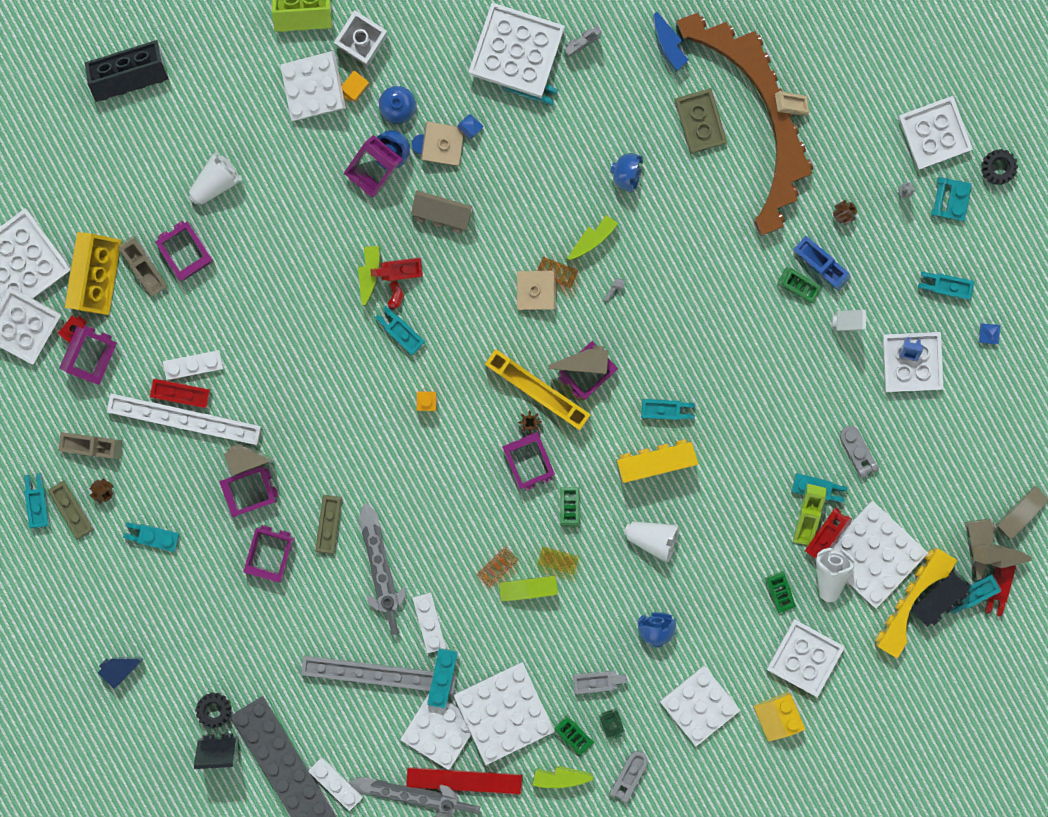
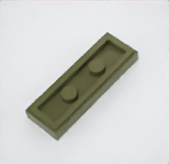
(70, 509)
(328, 524)

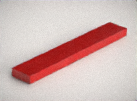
(464, 780)

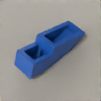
(668, 43)
(822, 263)

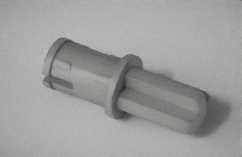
(906, 190)

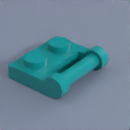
(957, 199)

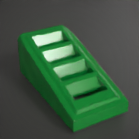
(785, 277)
(570, 490)
(780, 575)
(558, 728)

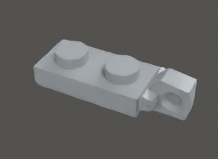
(597, 681)

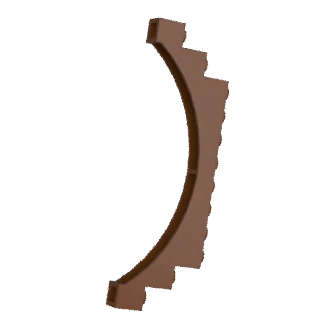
(750, 58)

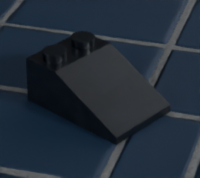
(217, 751)

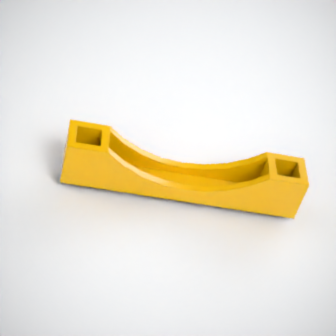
(537, 389)
(894, 636)

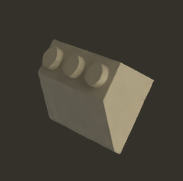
(441, 211)
(244, 459)

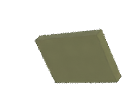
(700, 121)

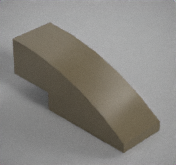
(142, 265)
(90, 445)
(1022, 512)
(999, 555)

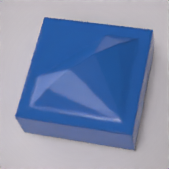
(470, 126)
(989, 333)

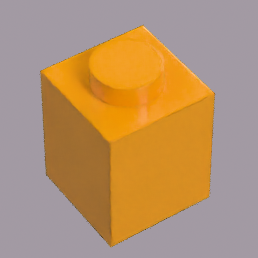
(354, 87)
(426, 401)

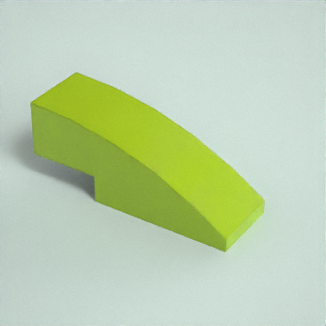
(593, 238)
(366, 282)
(809, 514)
(528, 588)
(560, 778)

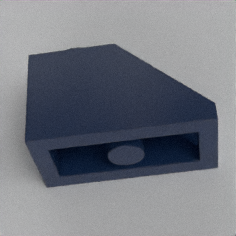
(117, 669)

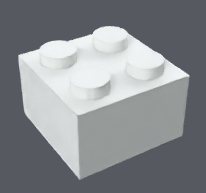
(361, 38)

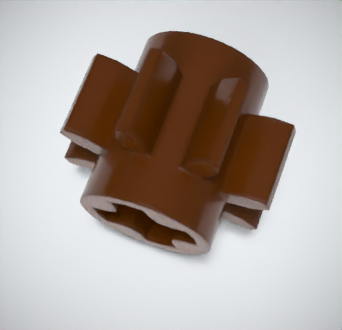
(845, 212)
(530, 427)
(101, 490)

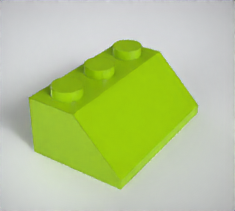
(301, 15)

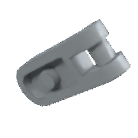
(858, 450)
(629, 776)

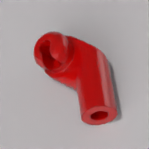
(397, 297)

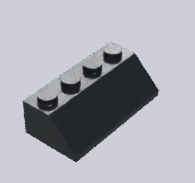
(126, 71)

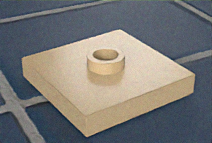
(442, 143)
(536, 290)

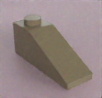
(588, 361)
(979, 533)

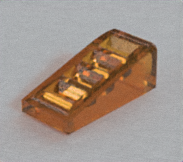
(566, 268)
(509, 555)

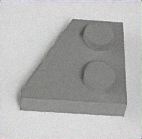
(587, 38)

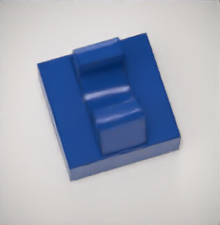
(911, 350)

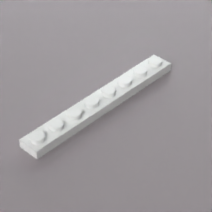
(184, 419)

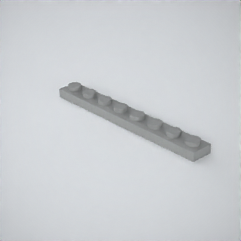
(369, 673)

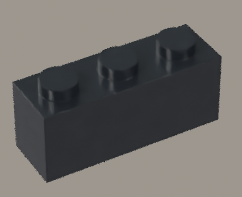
(942, 598)

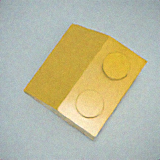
(779, 717)

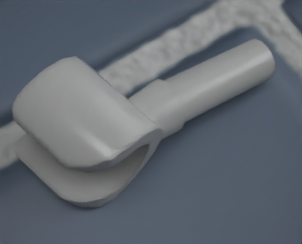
(617, 284)

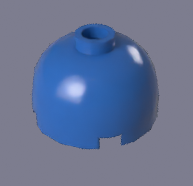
(397, 104)
(397, 143)
(627, 171)
(657, 629)

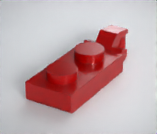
(398, 269)

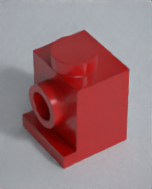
(66, 332)

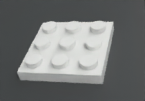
(313, 86)
(935, 132)
(25, 325)
(911, 375)
(805, 658)
(699, 705)
(438, 733)

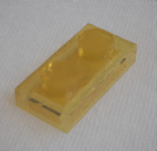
(558, 560)

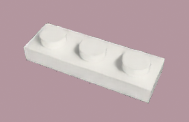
(193, 365)
(429, 622)
(335, 783)

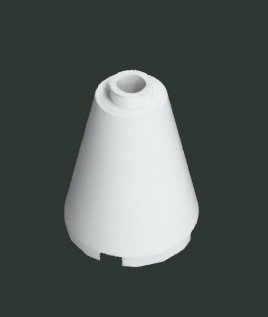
(213, 180)
(654, 538)
(833, 572)

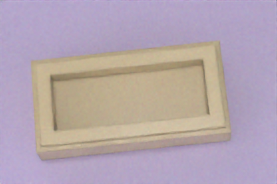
(792, 103)

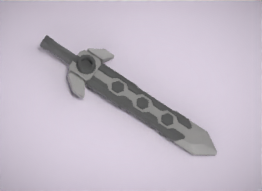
(380, 569)
(444, 802)

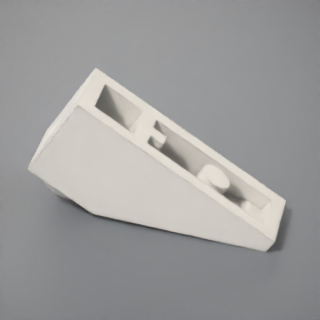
(849, 320)

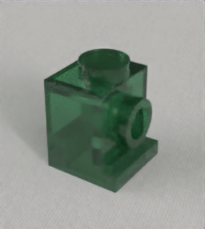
(609, 717)

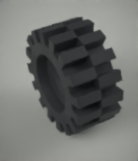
(999, 155)
(205, 718)

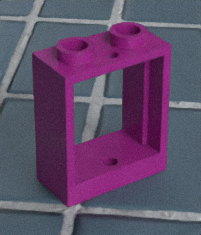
(383, 155)
(194, 267)
(74, 348)
(576, 390)
(520, 443)
(230, 497)
(265, 573)

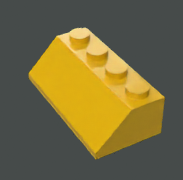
(92, 273)
(656, 462)

